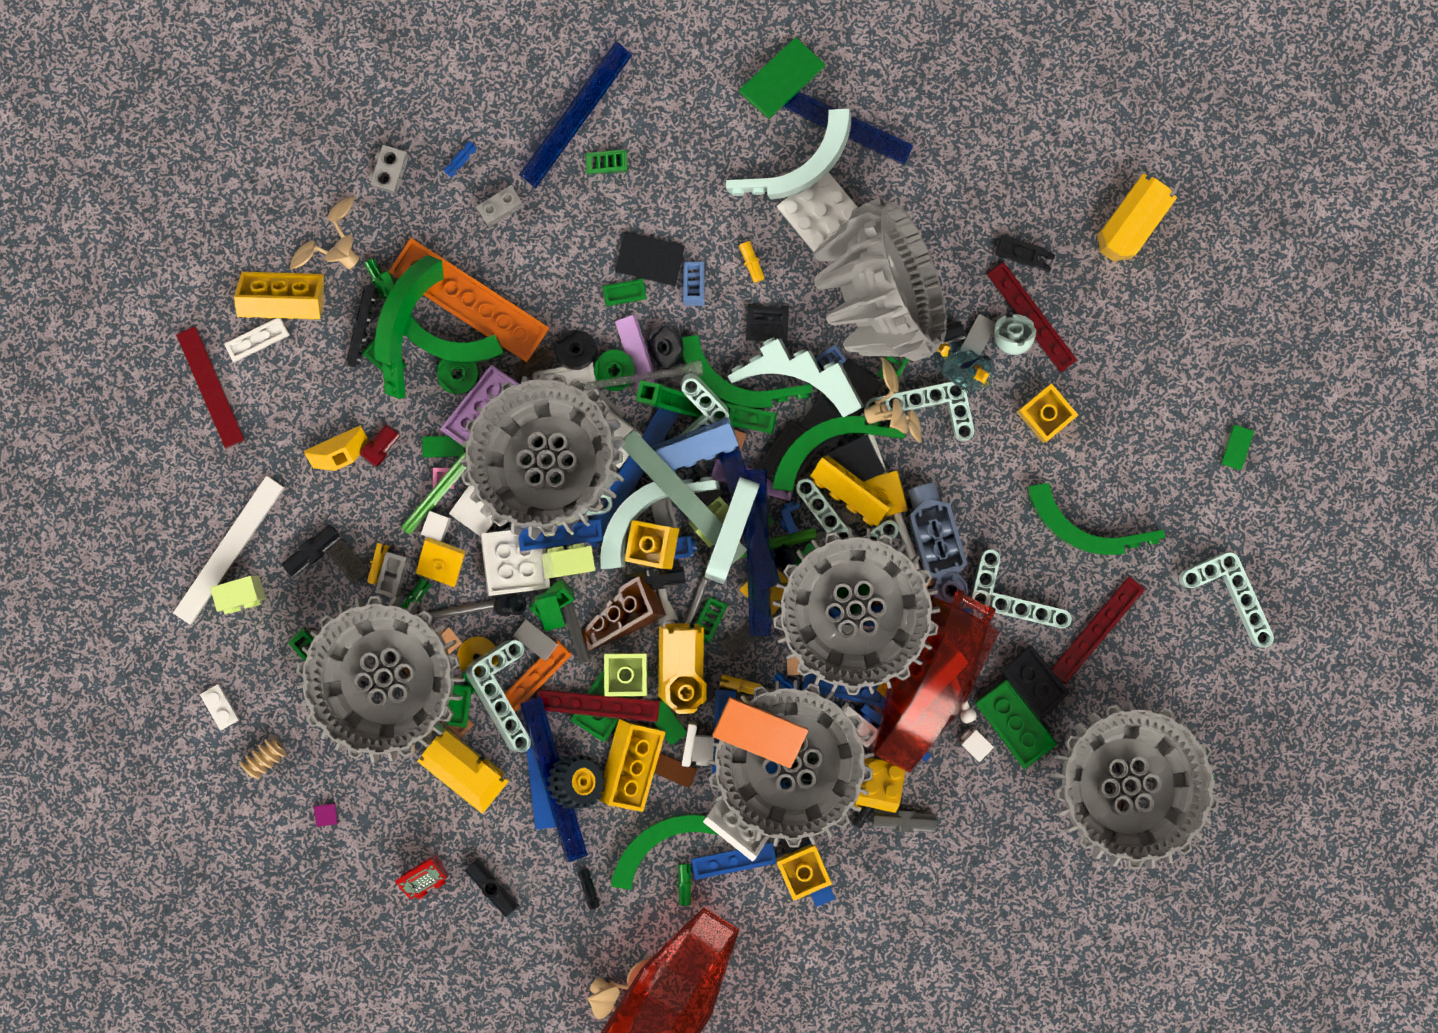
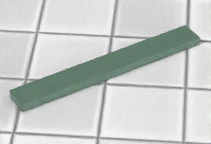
(675, 489)

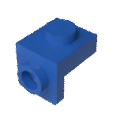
(787, 522)
(685, 547)

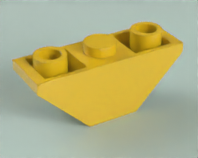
(338, 450)

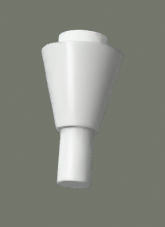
(670, 614)

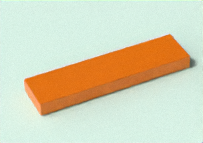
(536, 676)

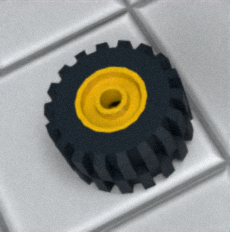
(576, 782)

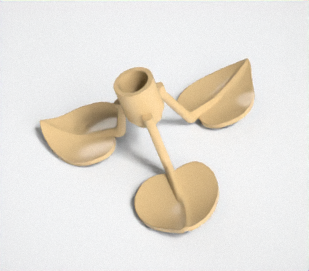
(341, 251)
(898, 419)
(607, 993)

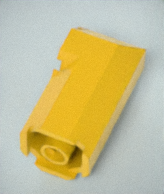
(1135, 219)
(681, 667)
(463, 771)

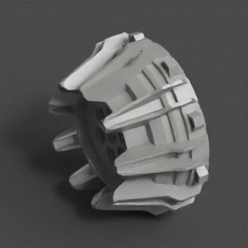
(885, 284)
(508, 434)
(862, 655)
(339, 662)
(1174, 806)
(804, 808)

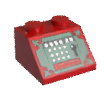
(423, 877)

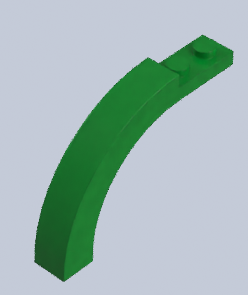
(394, 317)
(470, 352)
(733, 394)
(677, 402)
(801, 447)
(1059, 526)
(648, 838)

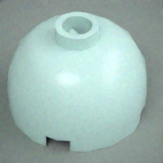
(1014, 334)

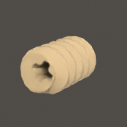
(264, 758)

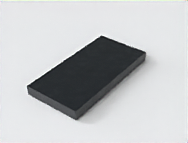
(825, 409)

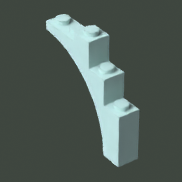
(777, 360)

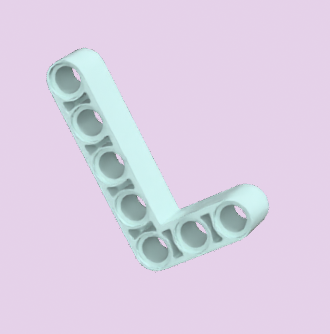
(945, 397)
(707, 409)
(828, 510)
(731, 530)
(1236, 593)
(1010, 602)
(497, 695)

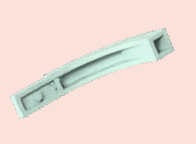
(808, 174)
(619, 526)

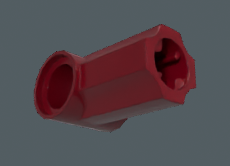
(376, 450)

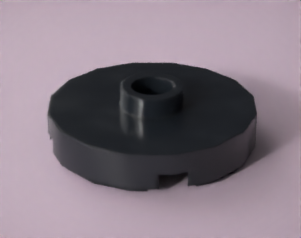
(573, 341)
(657, 350)

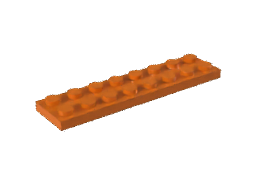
(477, 304)

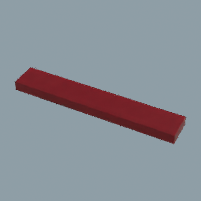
(1023, 305)
(210, 387)
(1097, 629)
(600, 705)

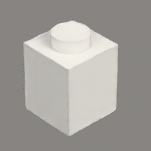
(435, 526)
(975, 744)
(702, 750)

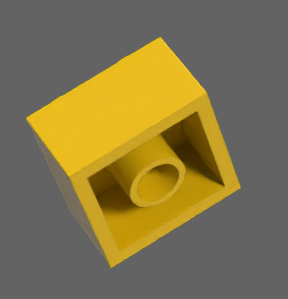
(1047, 413)
(651, 544)
(884, 786)
(803, 871)

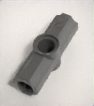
(904, 820)

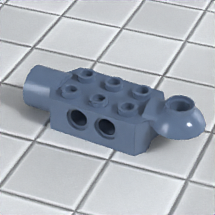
(937, 539)

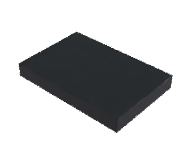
(650, 259)
(786, 438)
(858, 458)
(1034, 682)

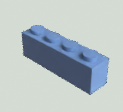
(698, 445)

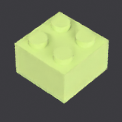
(563, 562)
(238, 593)
(625, 674)

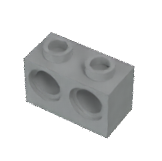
(394, 170)
(500, 206)
(392, 574)

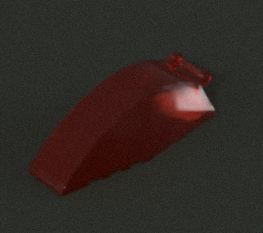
(937, 689)
(679, 982)

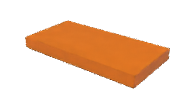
(760, 732)

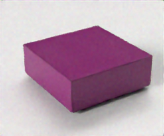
(325, 815)

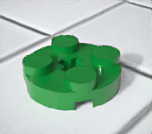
(607, 360)
(457, 386)

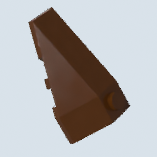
(629, 611)

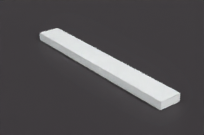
(229, 549)

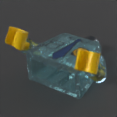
(966, 369)

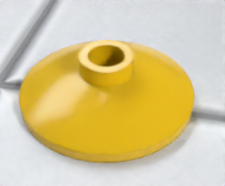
(472, 646)

